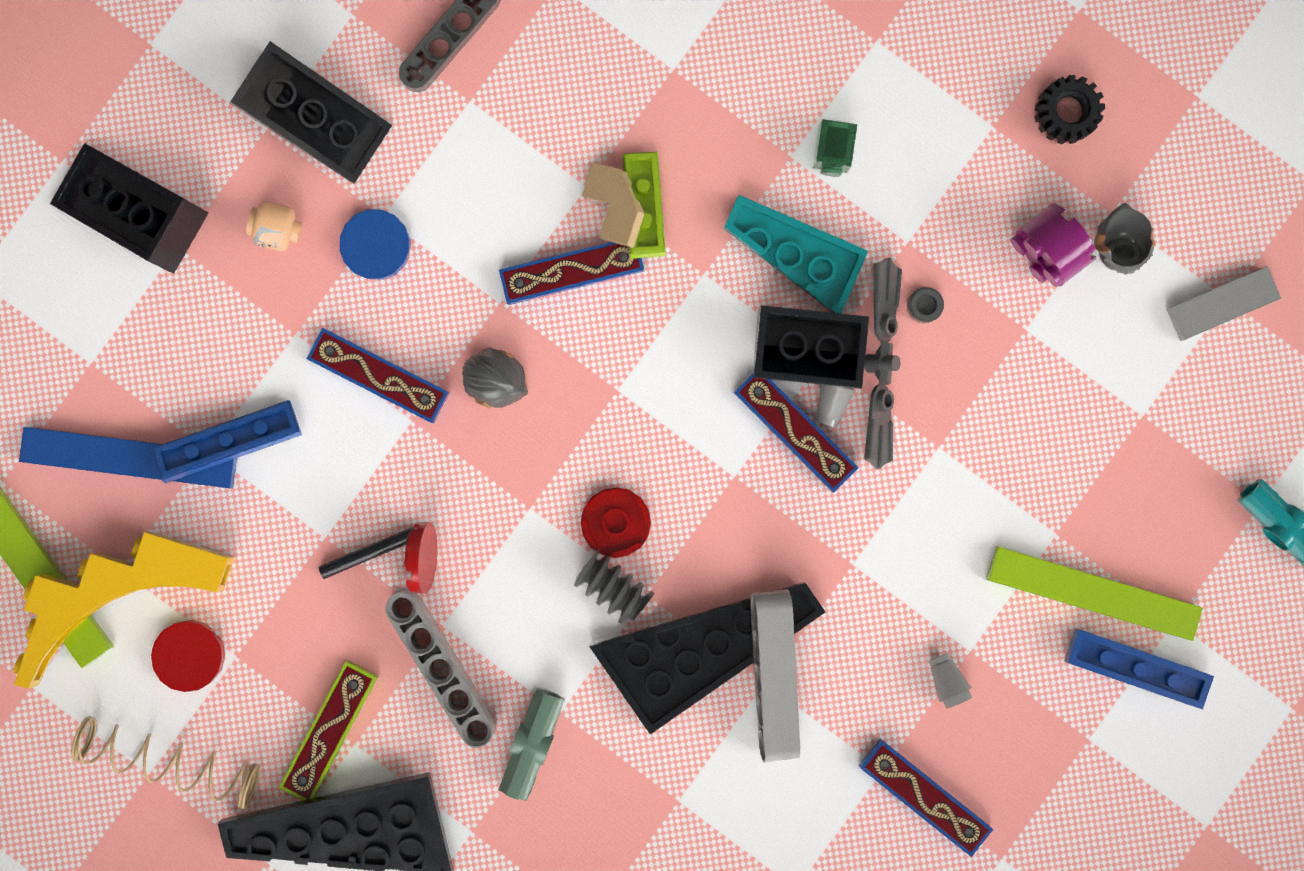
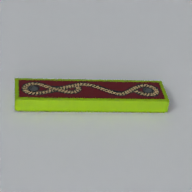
(328, 731)

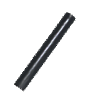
(365, 554)

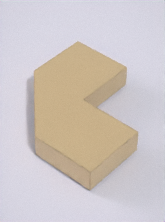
(624, 212)

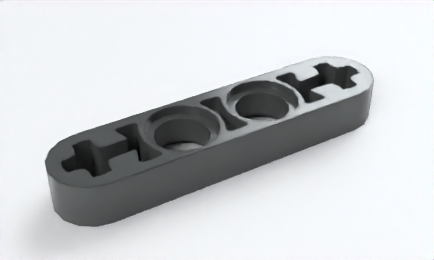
(445, 31)

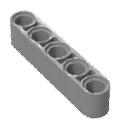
(775, 675)
(441, 685)

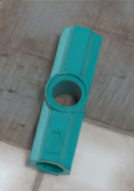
(1281, 521)

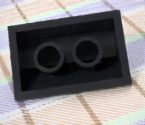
(810, 346)

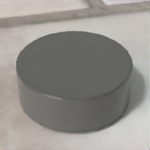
(925, 305)

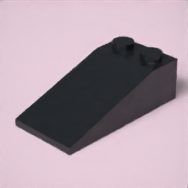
(310, 112)
(129, 208)

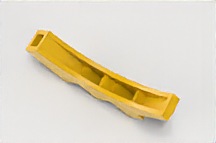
(66, 604)

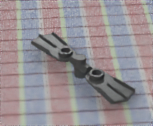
(886, 301)

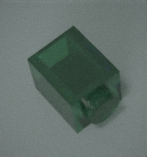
(834, 147)

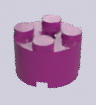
(1054, 246)

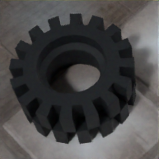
(1089, 103)

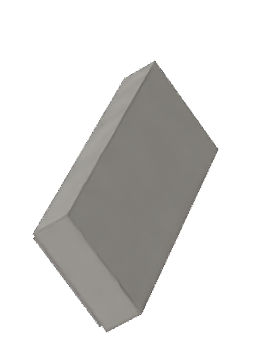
(1223, 303)

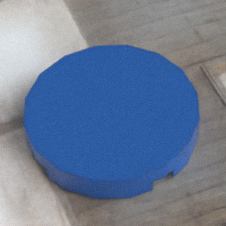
(375, 244)

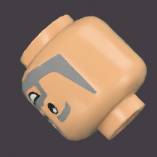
(273, 226)

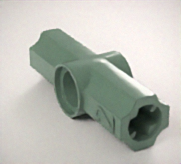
(531, 744)

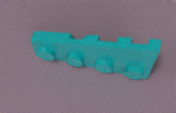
(805, 255)

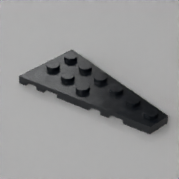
(687, 658)
(359, 829)

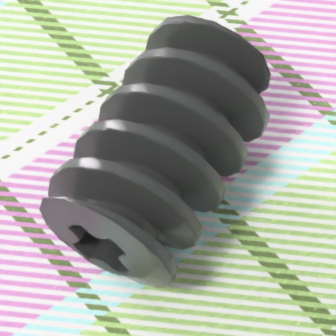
(613, 588)

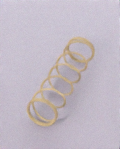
(243, 798)

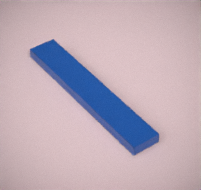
(109, 456)

